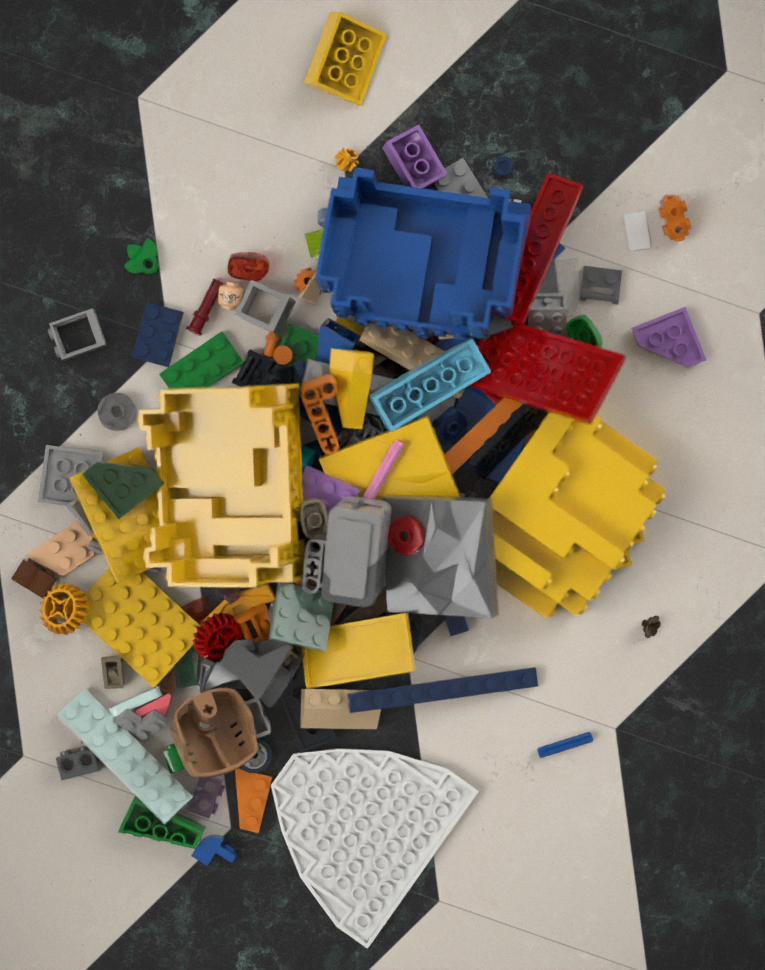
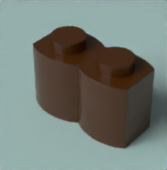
(34, 578)

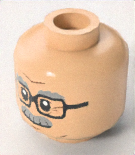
(230, 295)

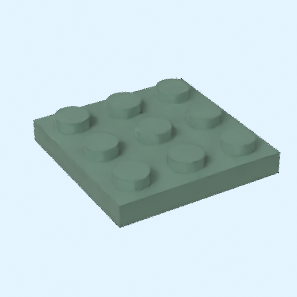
(300, 617)

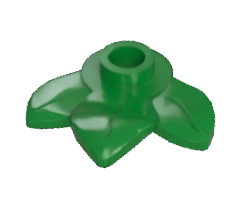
(140, 256)

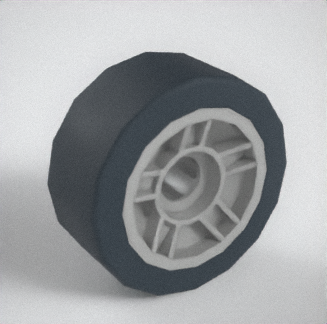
(263, 759)

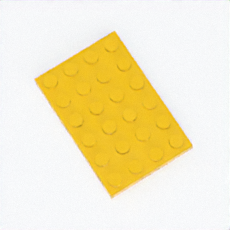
(123, 538)
(140, 624)

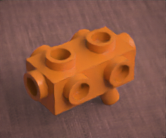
(672, 211)

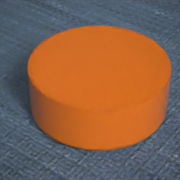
(282, 355)

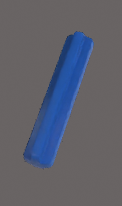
(565, 744)

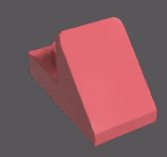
(161, 705)

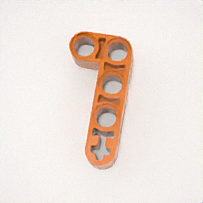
(321, 416)

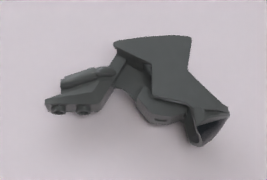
(257, 666)

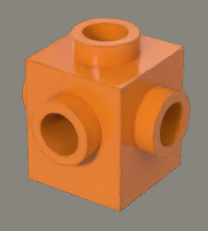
(302, 277)

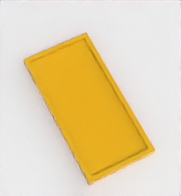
(361, 652)

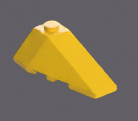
(353, 377)

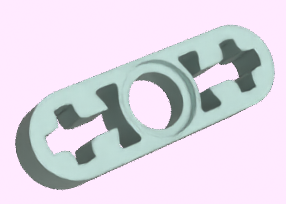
(135, 701)

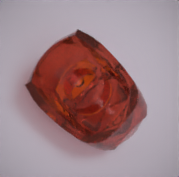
(248, 266)

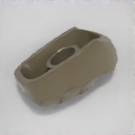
(313, 517)

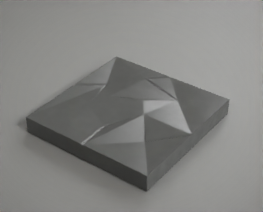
(456, 563)

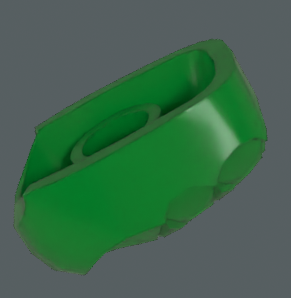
(583, 330)

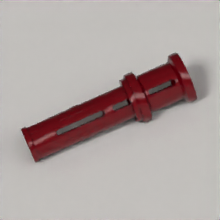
(201, 316)

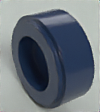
(503, 166)

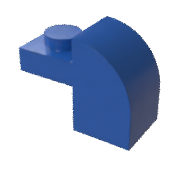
(209, 846)

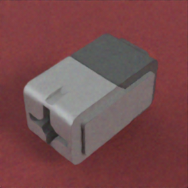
(352, 553)

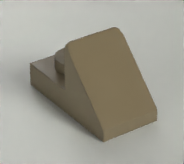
(112, 672)

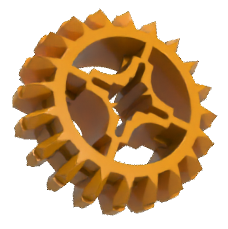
(71, 609)

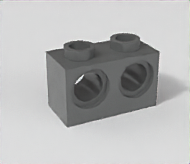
(79, 767)

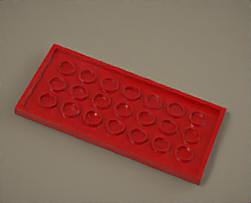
(549, 371)

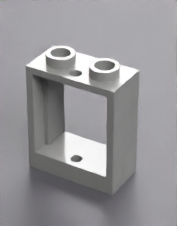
(280, 316)
(96, 329)

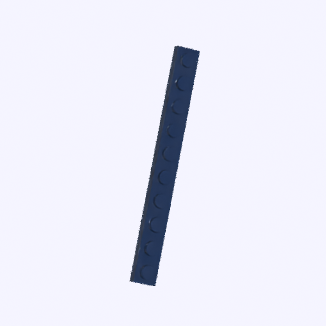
(442, 690)

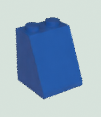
(334, 336)

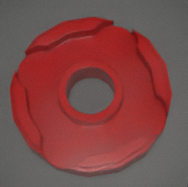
(415, 532)

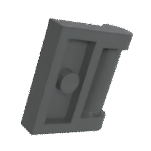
(603, 279)

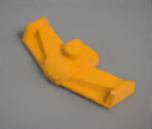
(248, 599)

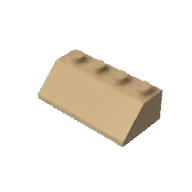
(330, 710)

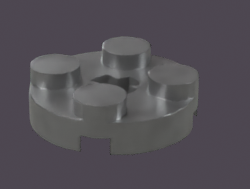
(107, 417)

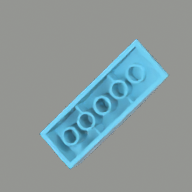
(429, 384)

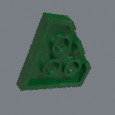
(122, 485)

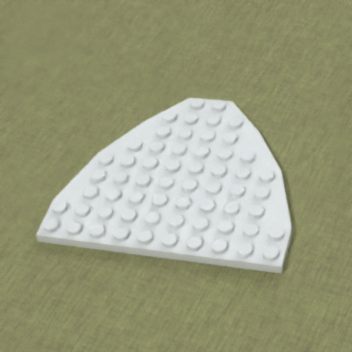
(365, 828)

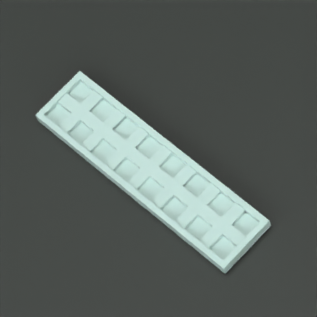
(124, 756)

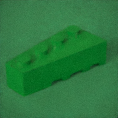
(144, 823)

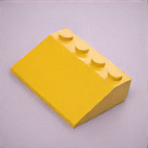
(345, 58)

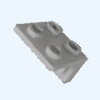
(549, 313)

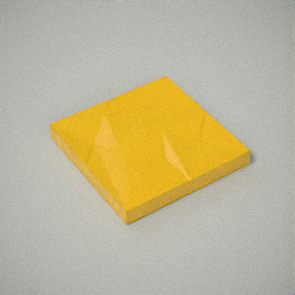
(417, 471)

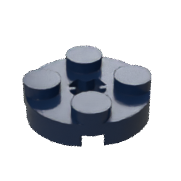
(453, 417)

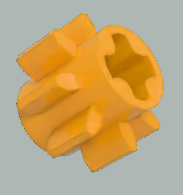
(346, 159)

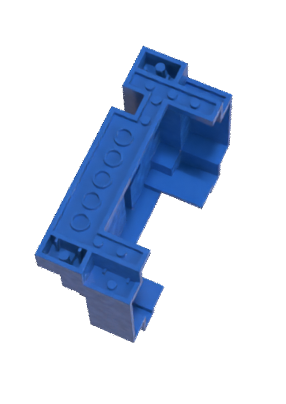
(421, 256)

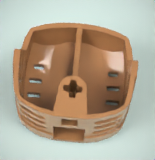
(214, 747)

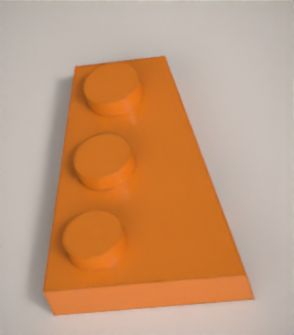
(252, 798)

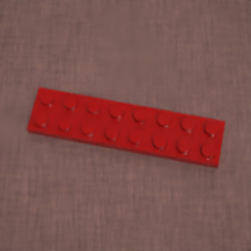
(547, 225)

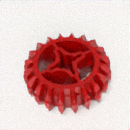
(216, 636)

